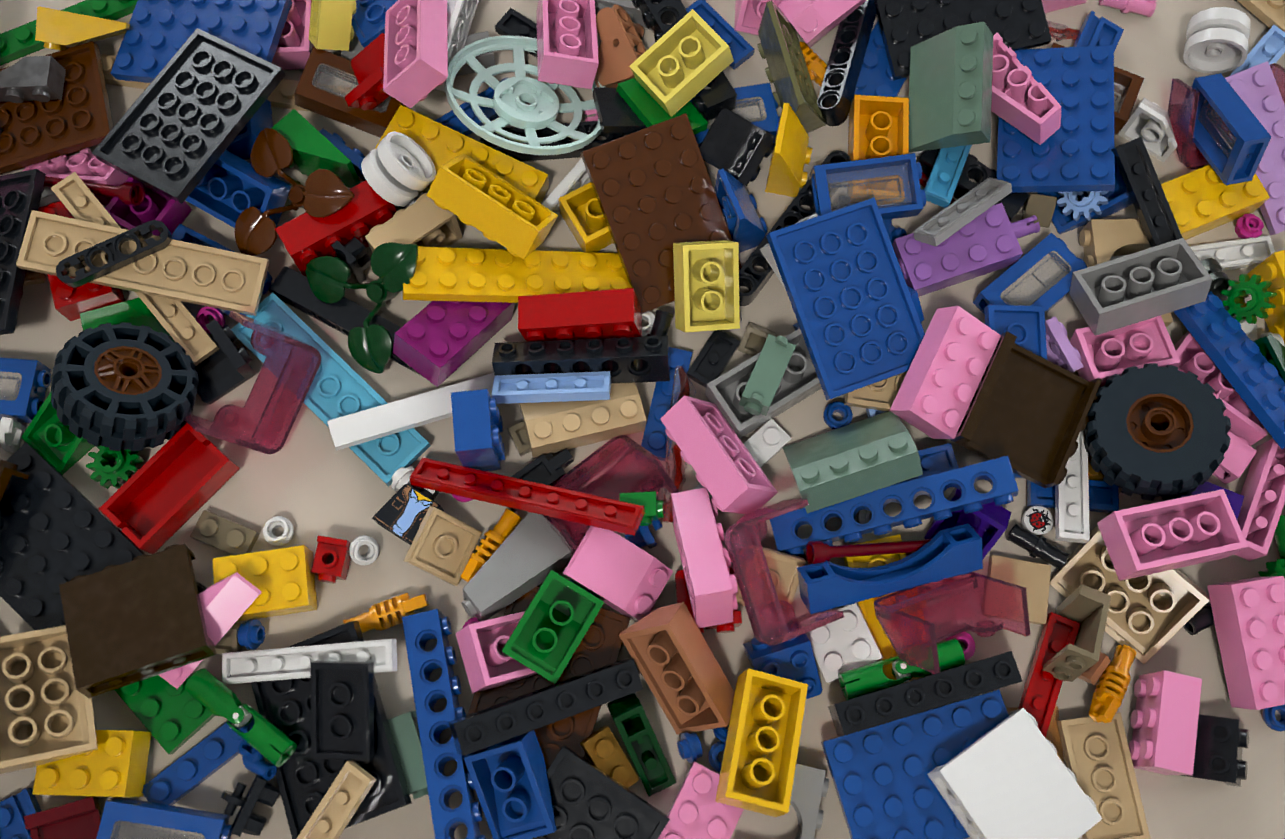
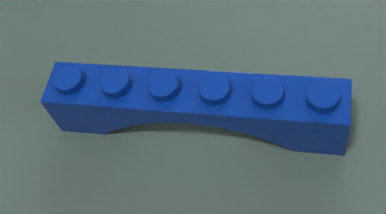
(946, 555)

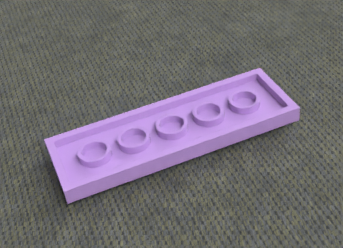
(1262, 96)

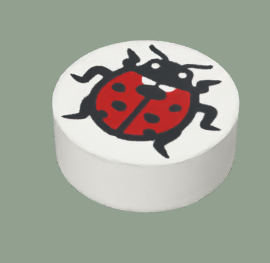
(1037, 520)

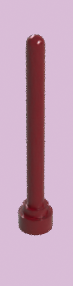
(128, 192)
(819, 552)

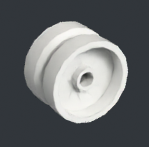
(1217, 40)
(398, 169)

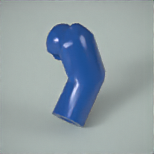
(256, 762)

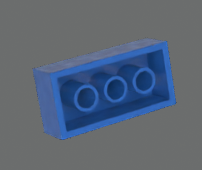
(235, 186)

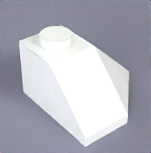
(1154, 127)

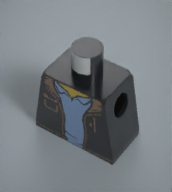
(406, 511)

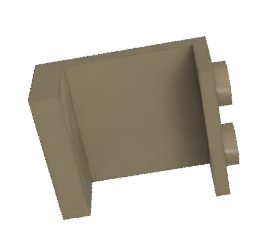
(1090, 610)

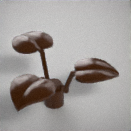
(320, 195)

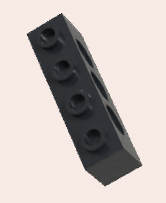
(979, 172)

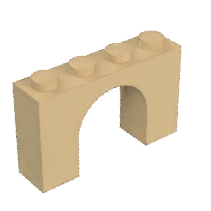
(1111, 238)

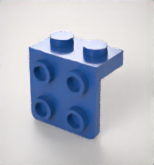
(788, 660)

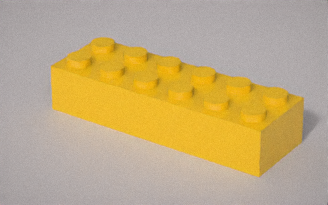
(445, 144)

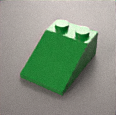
(313, 150)
(54, 439)
(552, 626)

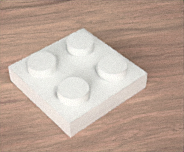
(844, 644)

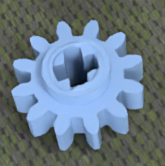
(1082, 207)

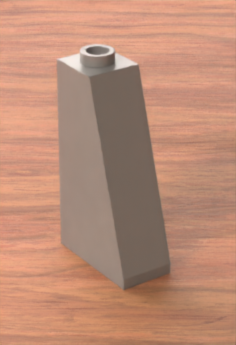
(515, 567)

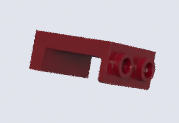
(68, 821)

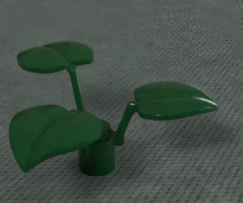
(394, 265)

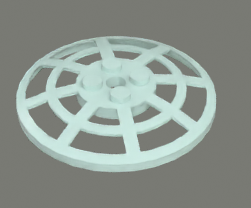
(511, 100)

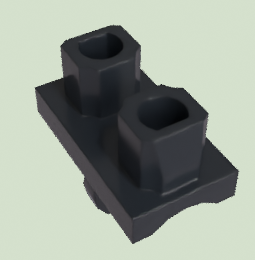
(354, 256)
(246, 820)

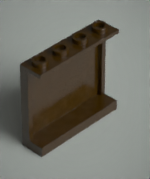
(1027, 413)
(134, 621)

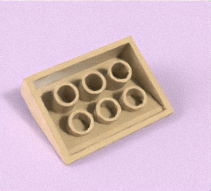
(580, 423)
(1141, 609)
(39, 704)

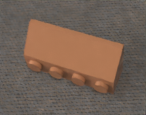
(680, 669)

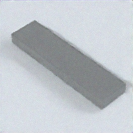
(962, 211)

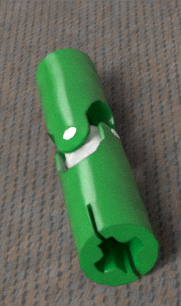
(872, 679)
(224, 703)

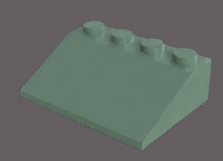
(951, 89)
(853, 460)

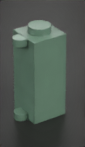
(767, 375)
(408, 747)

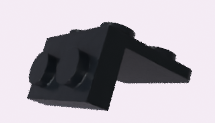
(736, 146)
(225, 367)
(1220, 750)

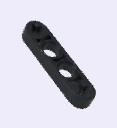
(112, 248)

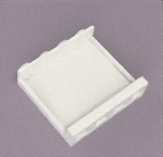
(1015, 786)

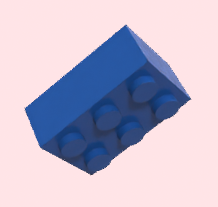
(477, 430)

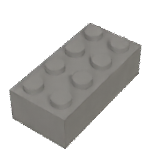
(1140, 286)
(796, 385)

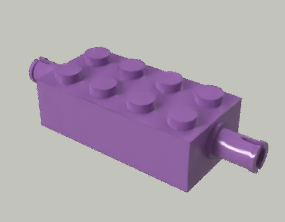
(973, 251)

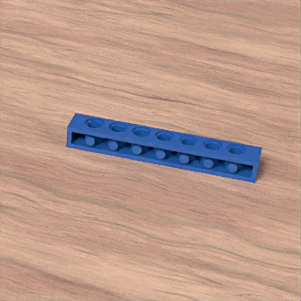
(995, 471)
(418, 631)

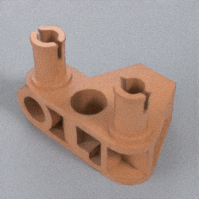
(617, 46)

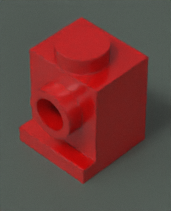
(339, 567)

